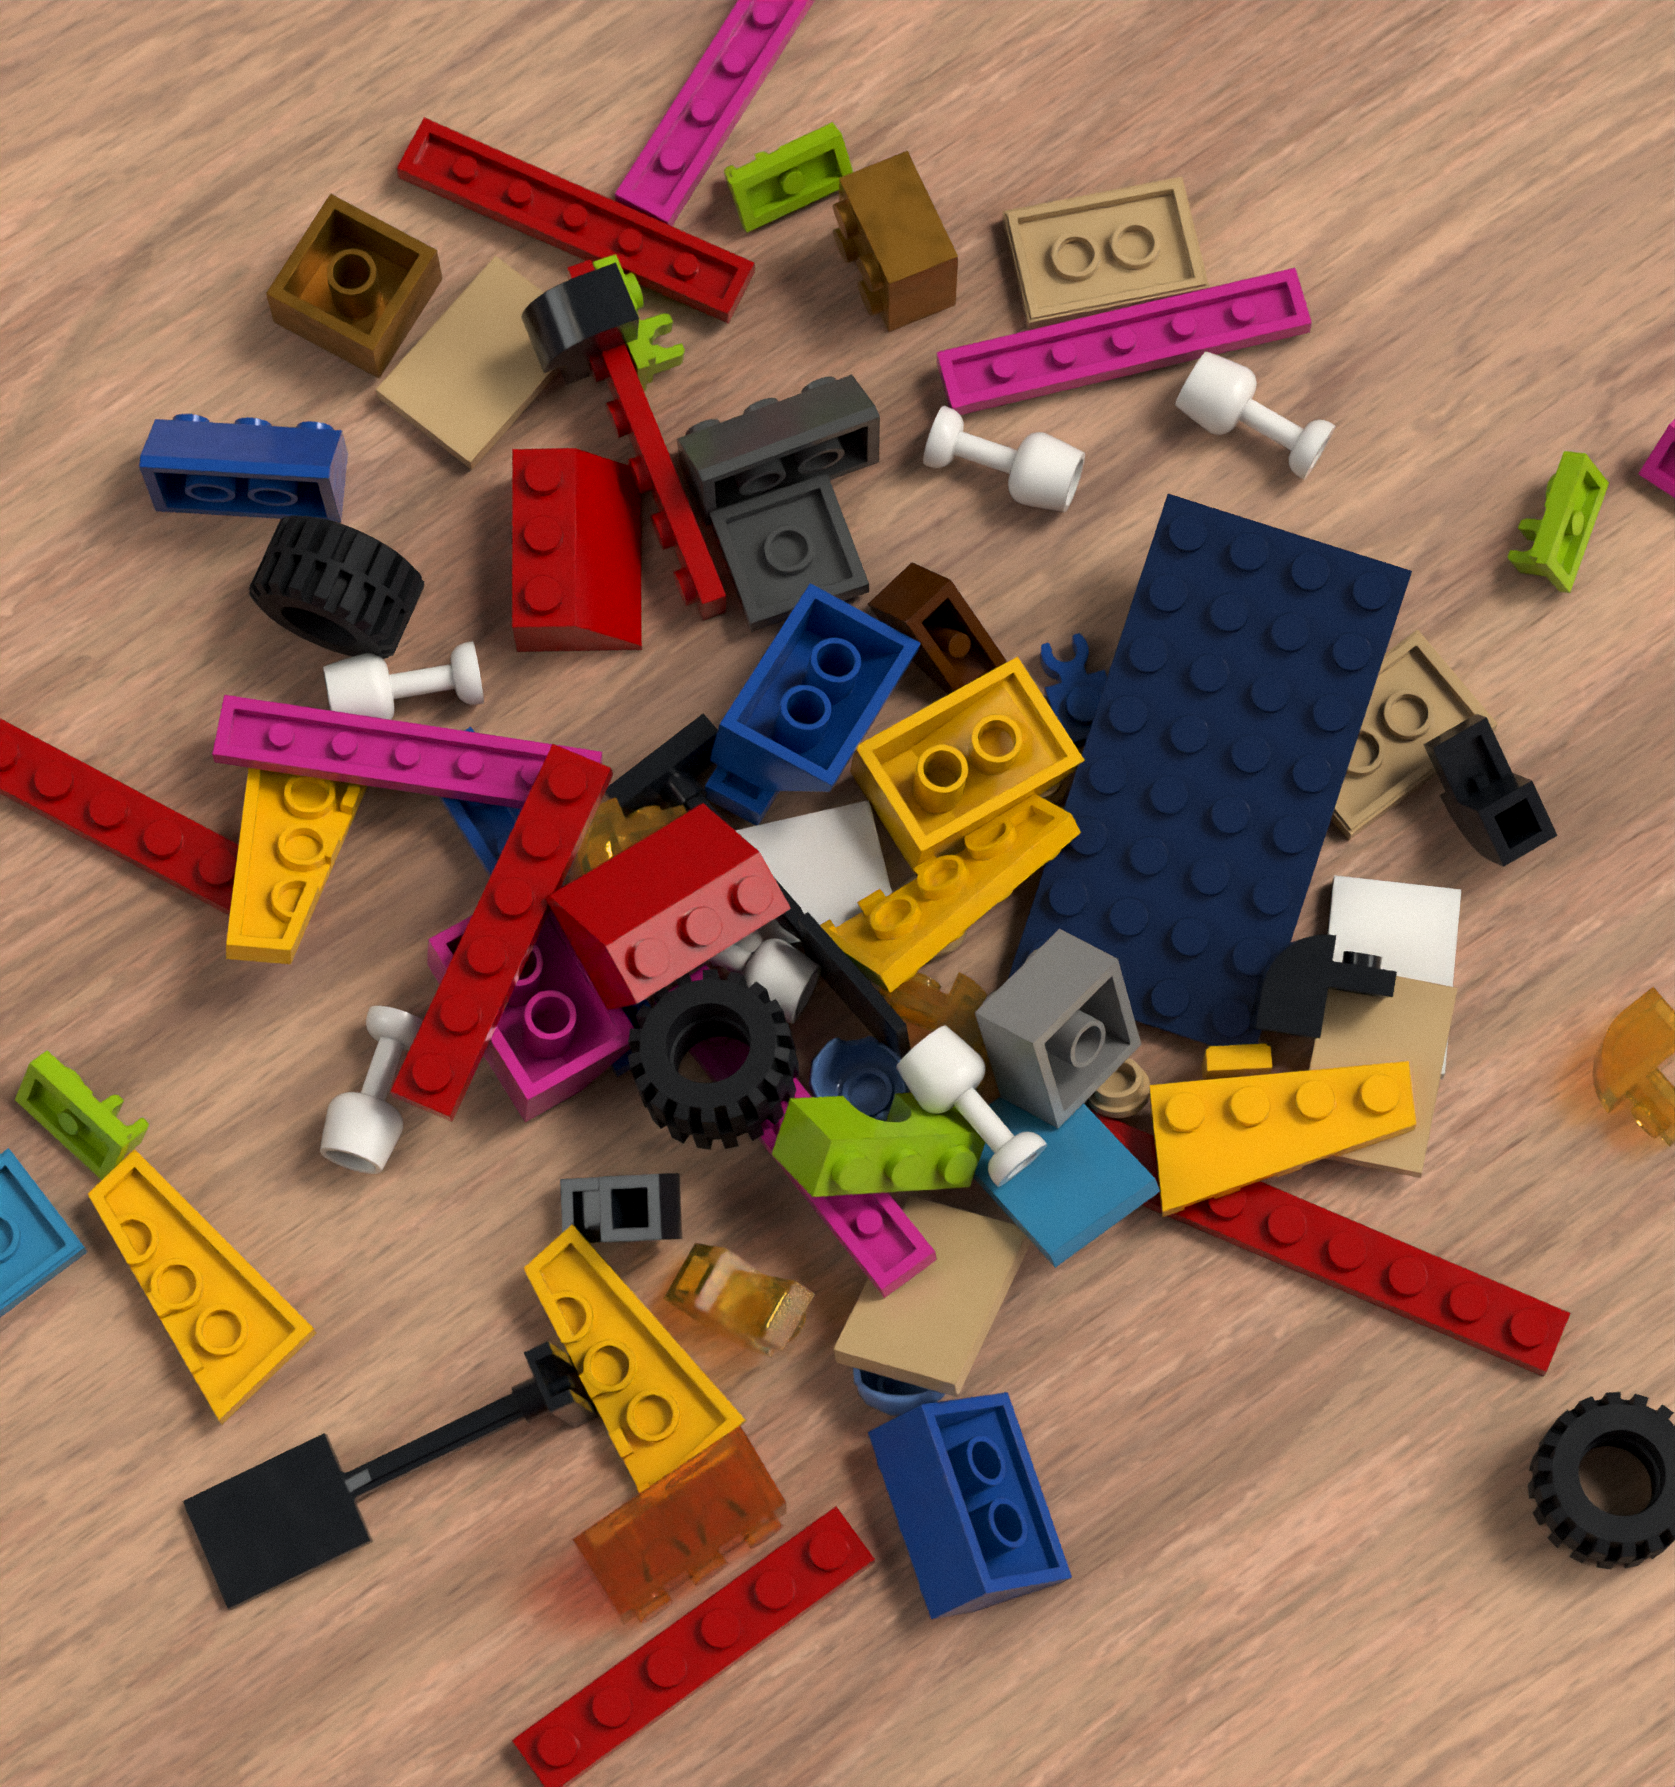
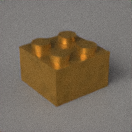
(895, 242)
(354, 285)

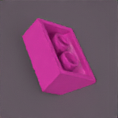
(553, 1027)

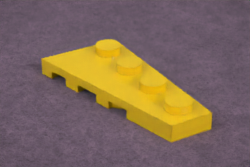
(284, 859)
(951, 892)
(1257, 1127)
(208, 1297)
(633, 1369)

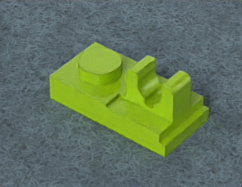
(789, 176)
(647, 358)
(1570, 514)
(75, 1117)

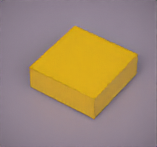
(1236, 1061)

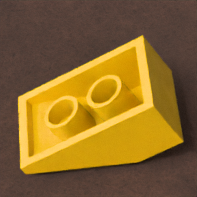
(963, 762)

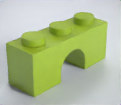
(845, 1152)

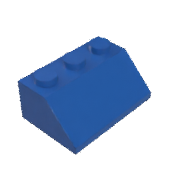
(245, 468)
(812, 696)
(968, 1504)

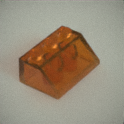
(682, 1528)

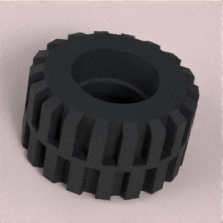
(336, 586)
(706, 1011)
(1566, 1507)

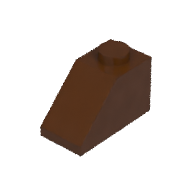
(933, 612)

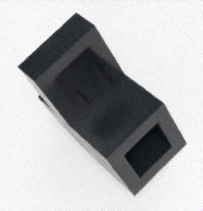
(581, 321)
(1486, 800)
(1297, 980)
(623, 1207)

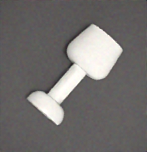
(1221, 396)
(1041, 471)
(365, 688)
(777, 967)
(944, 1075)
(363, 1126)

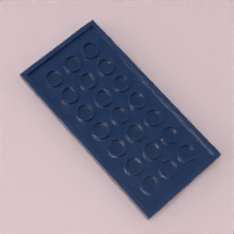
(1216, 763)

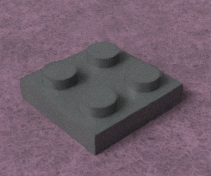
(784, 544)

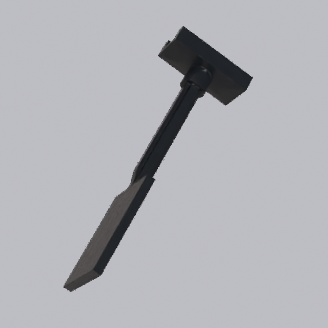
(670, 778)
(304, 1508)

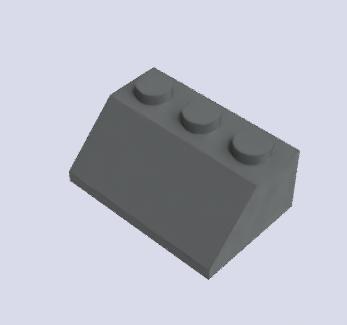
(781, 443)

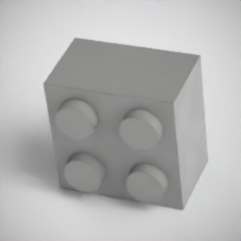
(1058, 1028)

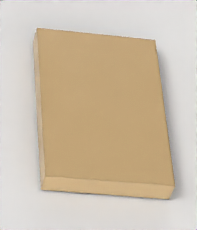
(1104, 251)
(471, 367)
(1409, 706)
(1391, 1030)
(942, 1315)

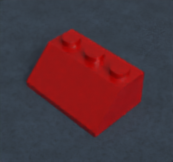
(575, 552)
(666, 906)

